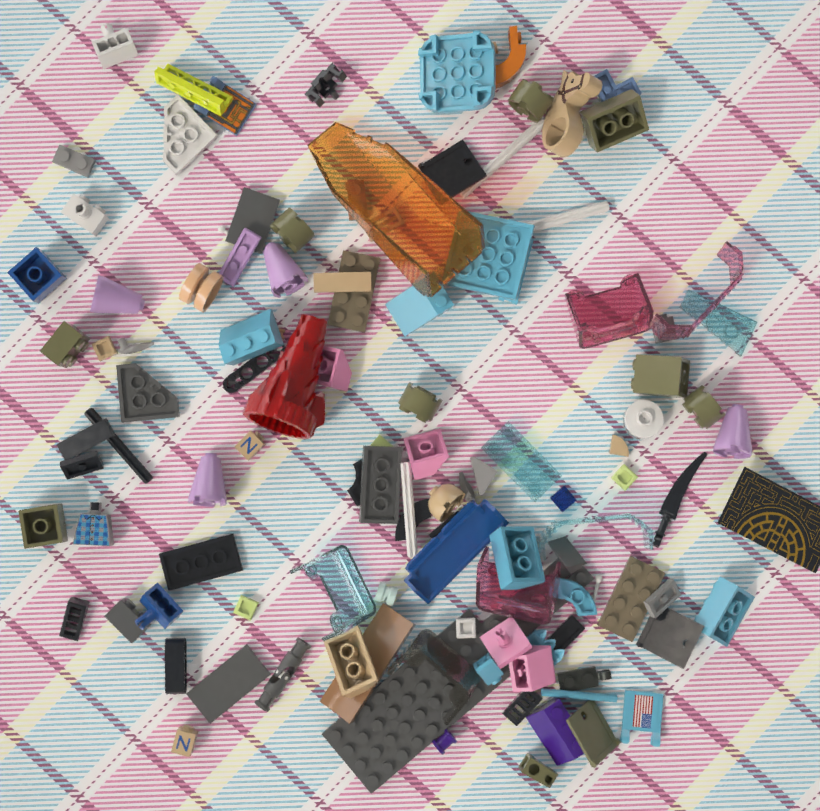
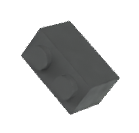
(123, 618)

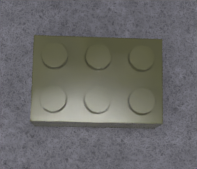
(614, 120)

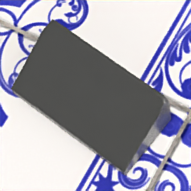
(567, 554)

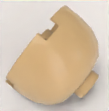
(444, 500)

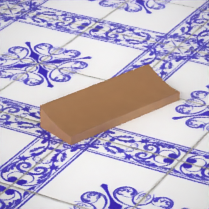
(383, 640)

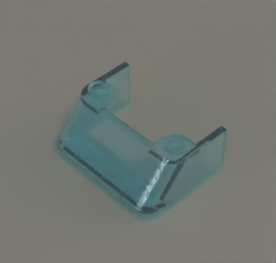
(344, 588)

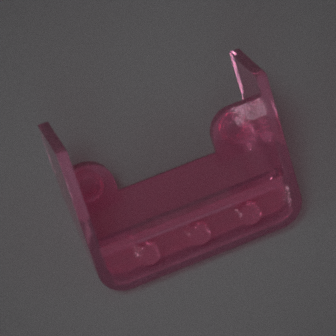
(527, 604)

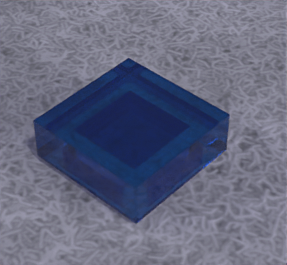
(563, 498)

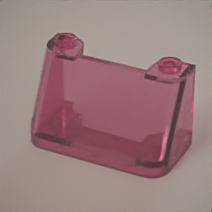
(610, 313)

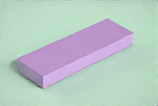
(239, 256)

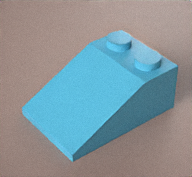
(414, 310)

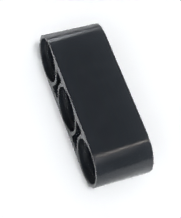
(175, 666)

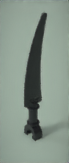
(673, 500)

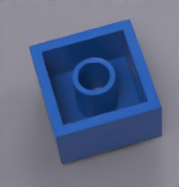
(37, 275)

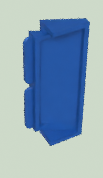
(452, 549)

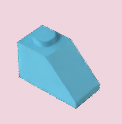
(488, 670)

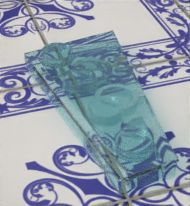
(724, 323)

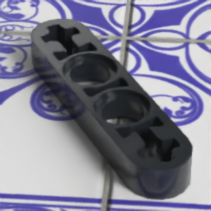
(257, 370)

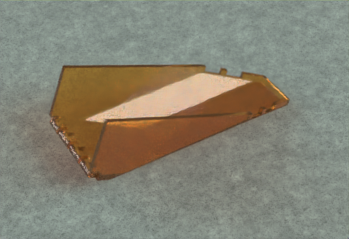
(398, 207)

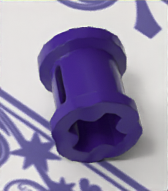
(444, 741)

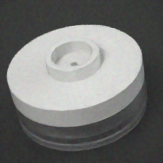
(643, 419)

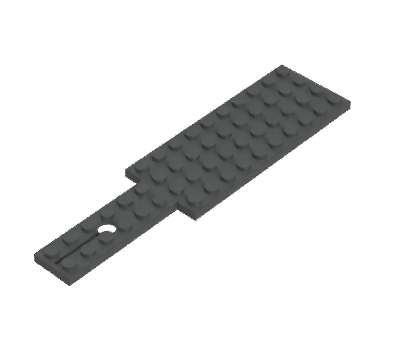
(411, 703)

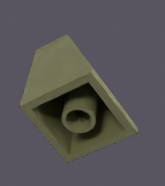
(661, 376)

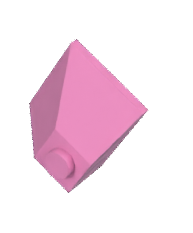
(334, 369)
(426, 453)

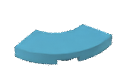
(577, 596)

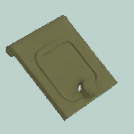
(592, 733)

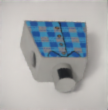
(94, 527)

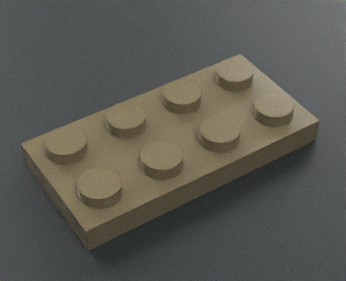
(352, 309)
(626, 604)

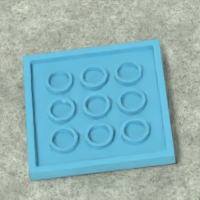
(502, 261)

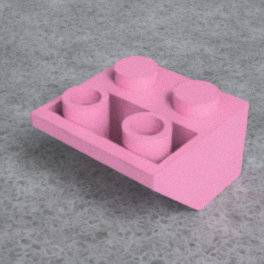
(533, 669)

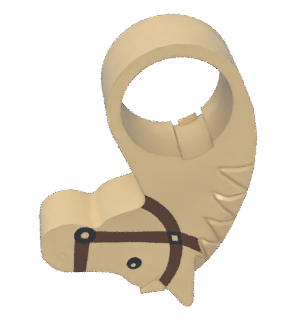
(564, 112)

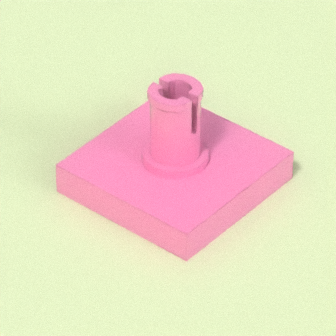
(506, 642)

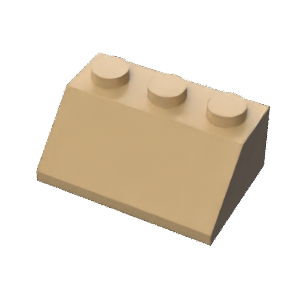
(351, 662)

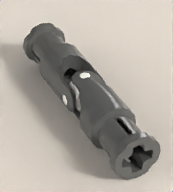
(281, 677)

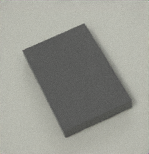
(254, 212)

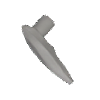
(129, 349)
(466, 488)

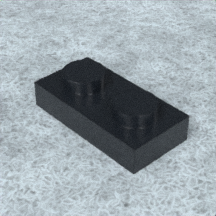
(81, 465)

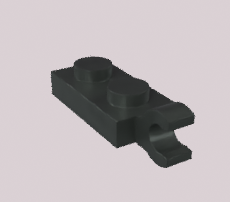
(582, 678)

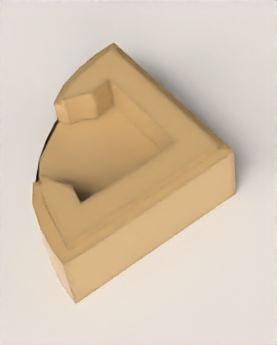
(618, 446)

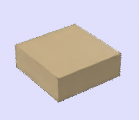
(104, 348)

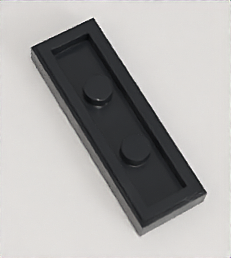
(86, 439)

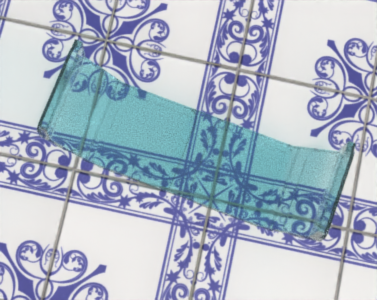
(648, 535)

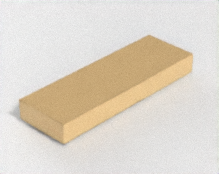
(342, 282)

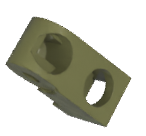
(537, 770)

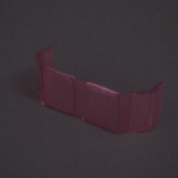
(734, 259)

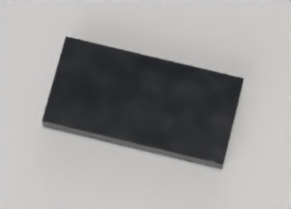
(200, 562)

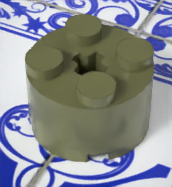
(530, 100)
(292, 230)
(419, 402)
(703, 407)

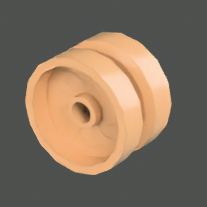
(201, 287)

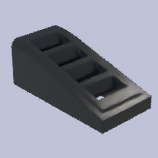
(79, 607)
(532, 704)

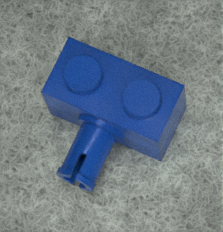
(159, 607)

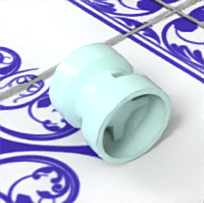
(386, 594)

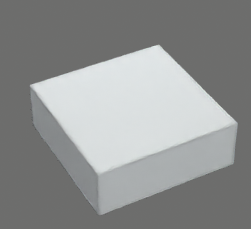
(465, 628)

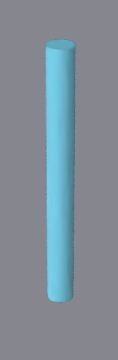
(578, 695)

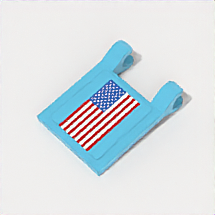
(642, 713)

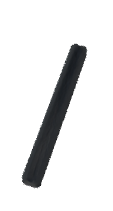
(122, 450)

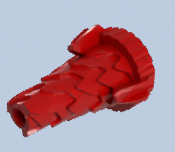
(287, 396)

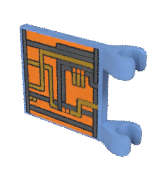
(236, 113)

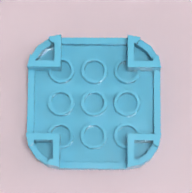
(457, 72)

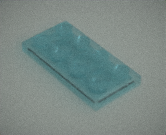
(521, 461)

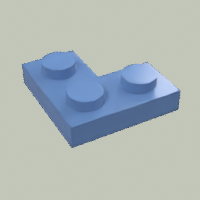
(610, 89)

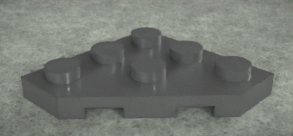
(143, 396)

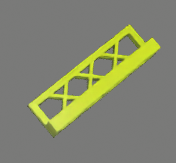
(192, 92)

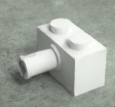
(114, 46)
(84, 214)

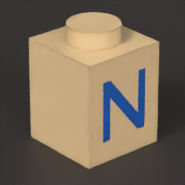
(250, 444)
(184, 740)

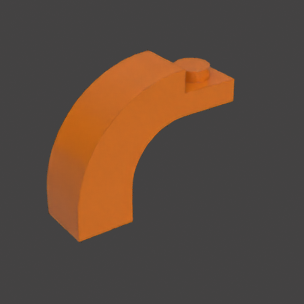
(512, 65)

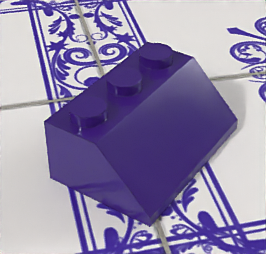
(554, 732)

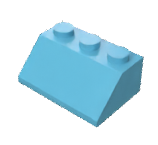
(249, 338)
(516, 557)
(724, 610)

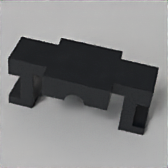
(324, 81)

